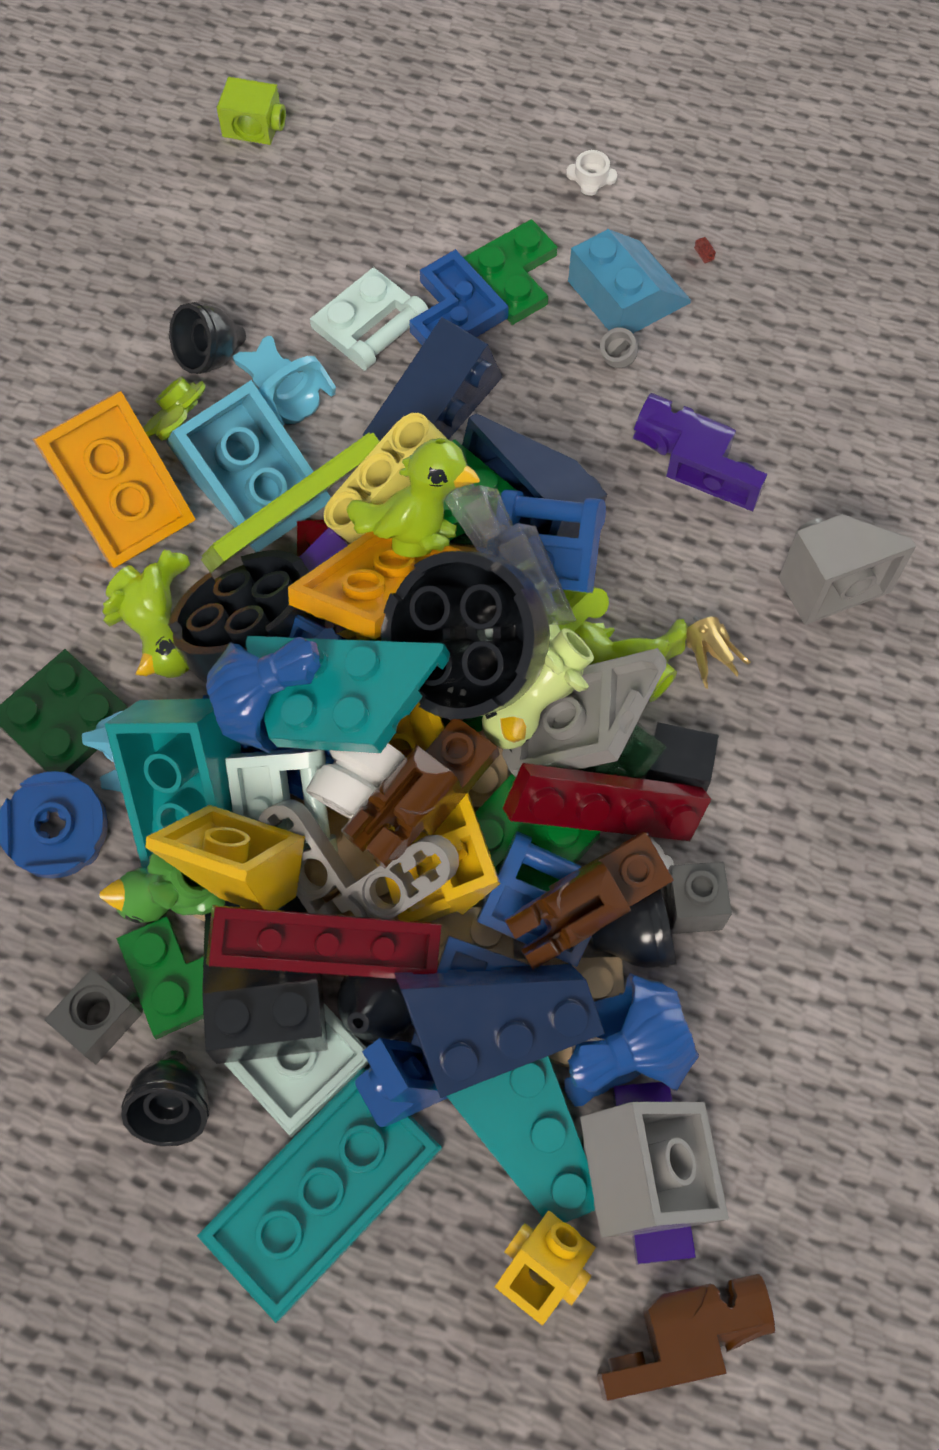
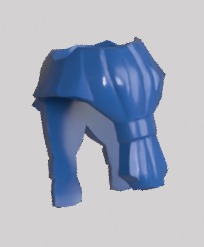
(243, 685)
(641, 1036)

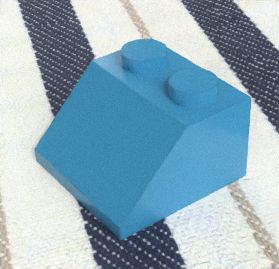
(623, 282)

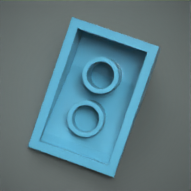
(243, 459)

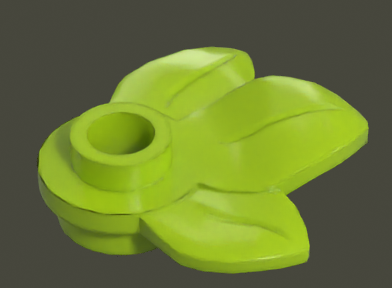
(176, 403)

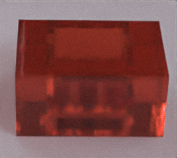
(705, 250)

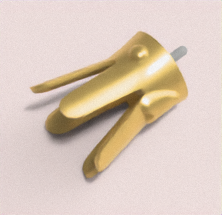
(711, 637)

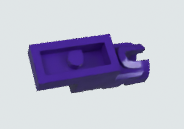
(698, 452)

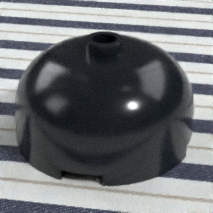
(452, 603)
(236, 605)

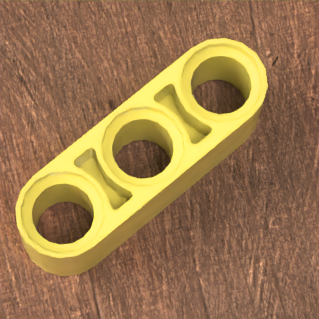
(379, 473)

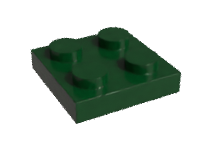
(55, 710)

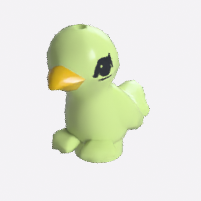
(558, 679)

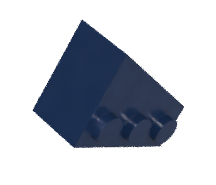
(442, 382)
(496, 1019)

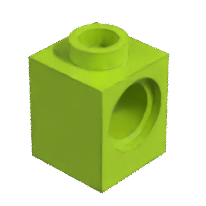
(250, 111)

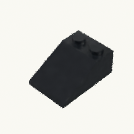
(261, 1011)

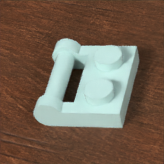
(359, 310)
(261, 781)

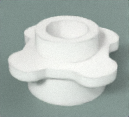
(592, 171)

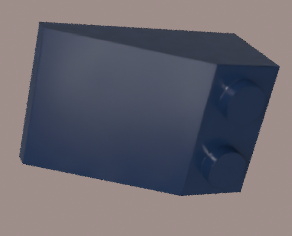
(532, 470)

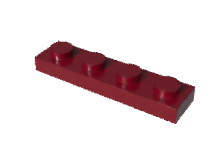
(605, 802)
(321, 943)

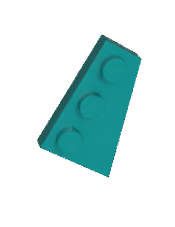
(532, 1137)

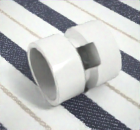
(352, 778)

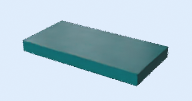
(316, 1199)

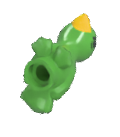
(150, 892)

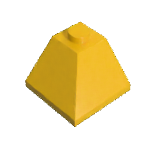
(233, 856)

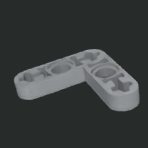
(361, 895)

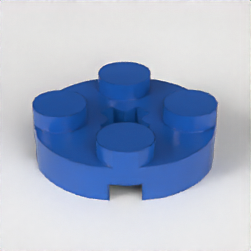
(75, 844)

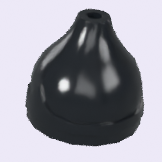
(203, 337)
(641, 935)
(372, 1007)
(166, 1102)

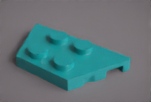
(353, 695)

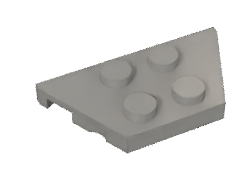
(594, 723)

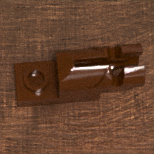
(420, 792)
(590, 898)
(687, 1336)

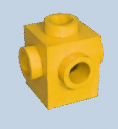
(545, 1267)

